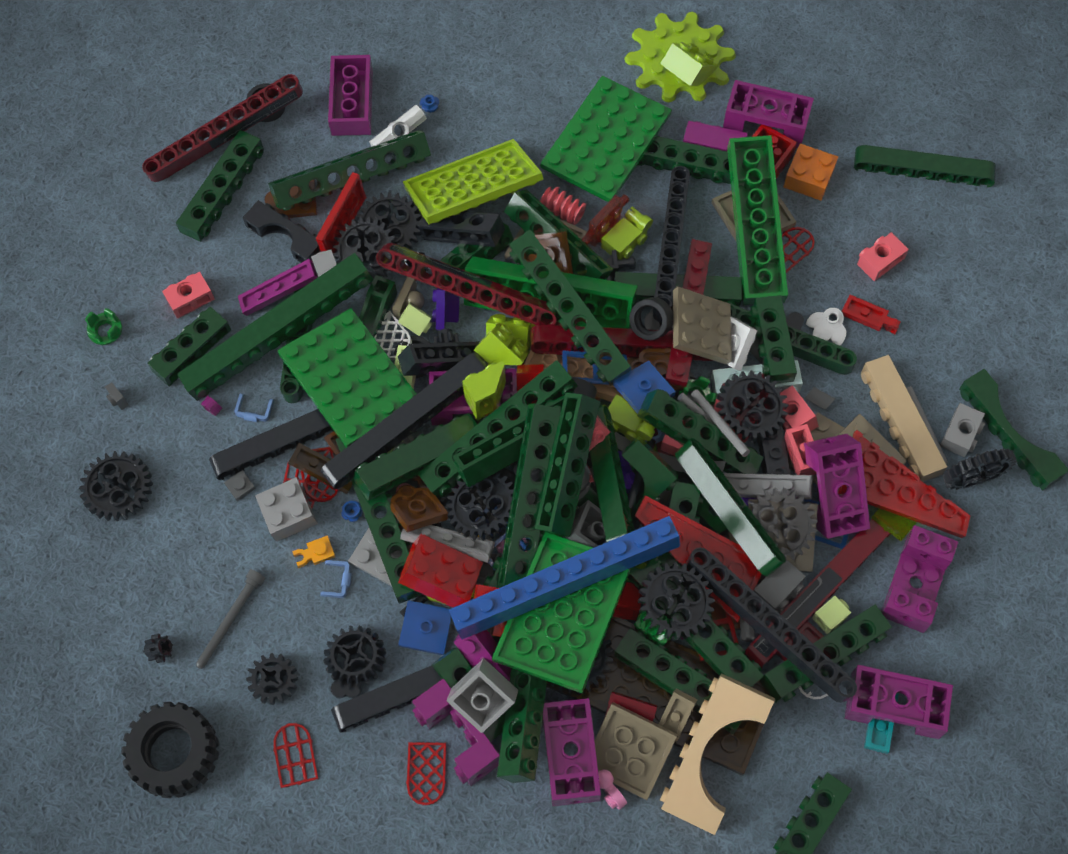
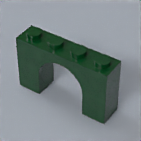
(654, 470)

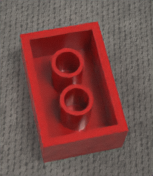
(440, 571)

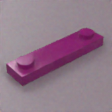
(277, 287)

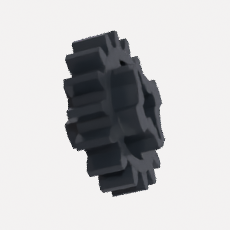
(266, 685)

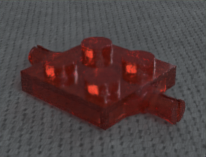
(605, 220)

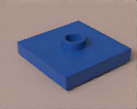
(639, 382)
(425, 628)

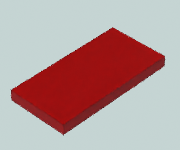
(342, 213)

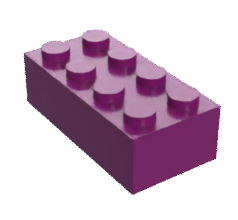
(350, 95)

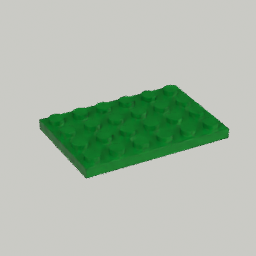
(606, 139)
(347, 375)
(565, 634)

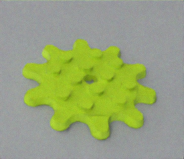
(656, 45)

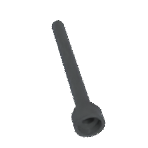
(253, 580)

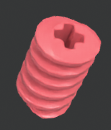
(563, 206)

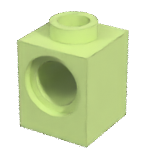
(415, 319)
(831, 614)

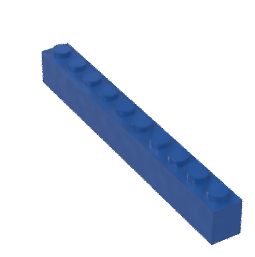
(565, 577)

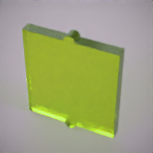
(893, 523)

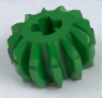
(652, 633)

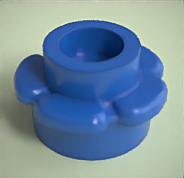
(429, 107)
(351, 505)

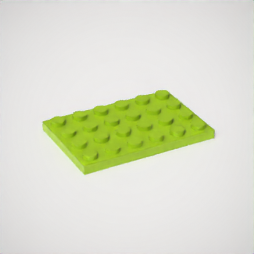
(472, 181)

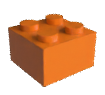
(810, 172)

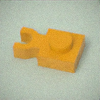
(317, 551)

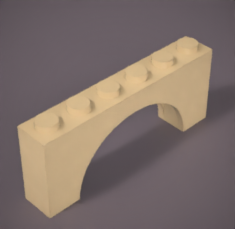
(688, 795)

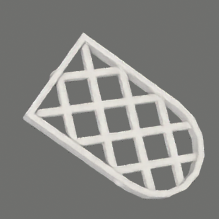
(388, 316)

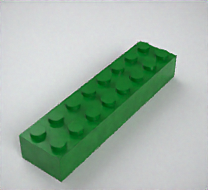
(757, 218)
(606, 299)

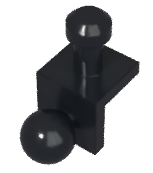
(616, 264)

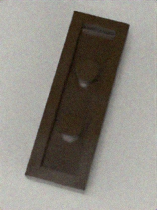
(312, 463)

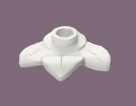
(828, 329)

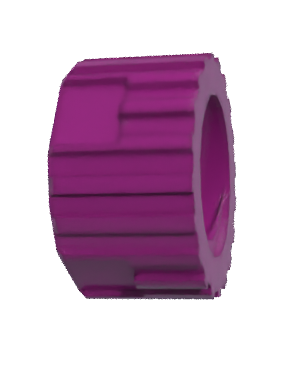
(211, 406)

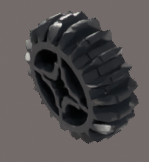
(370, 666)

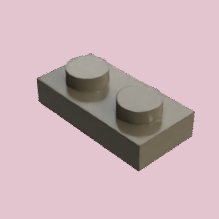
(677, 712)

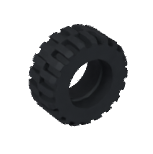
(149, 728)

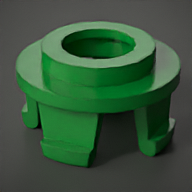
(95, 321)
(702, 385)

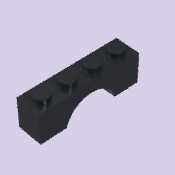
(265, 220)

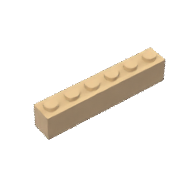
(903, 418)

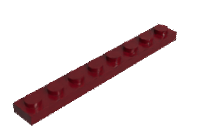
(694, 280)

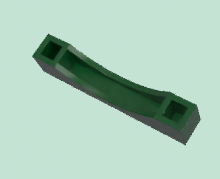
(377, 303)
(1042, 465)

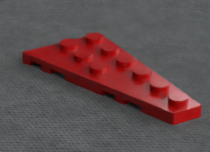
(902, 492)
(695, 536)

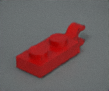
(869, 315)

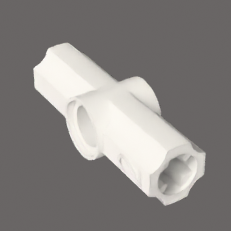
(407, 121)

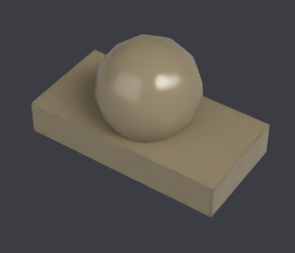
(407, 295)

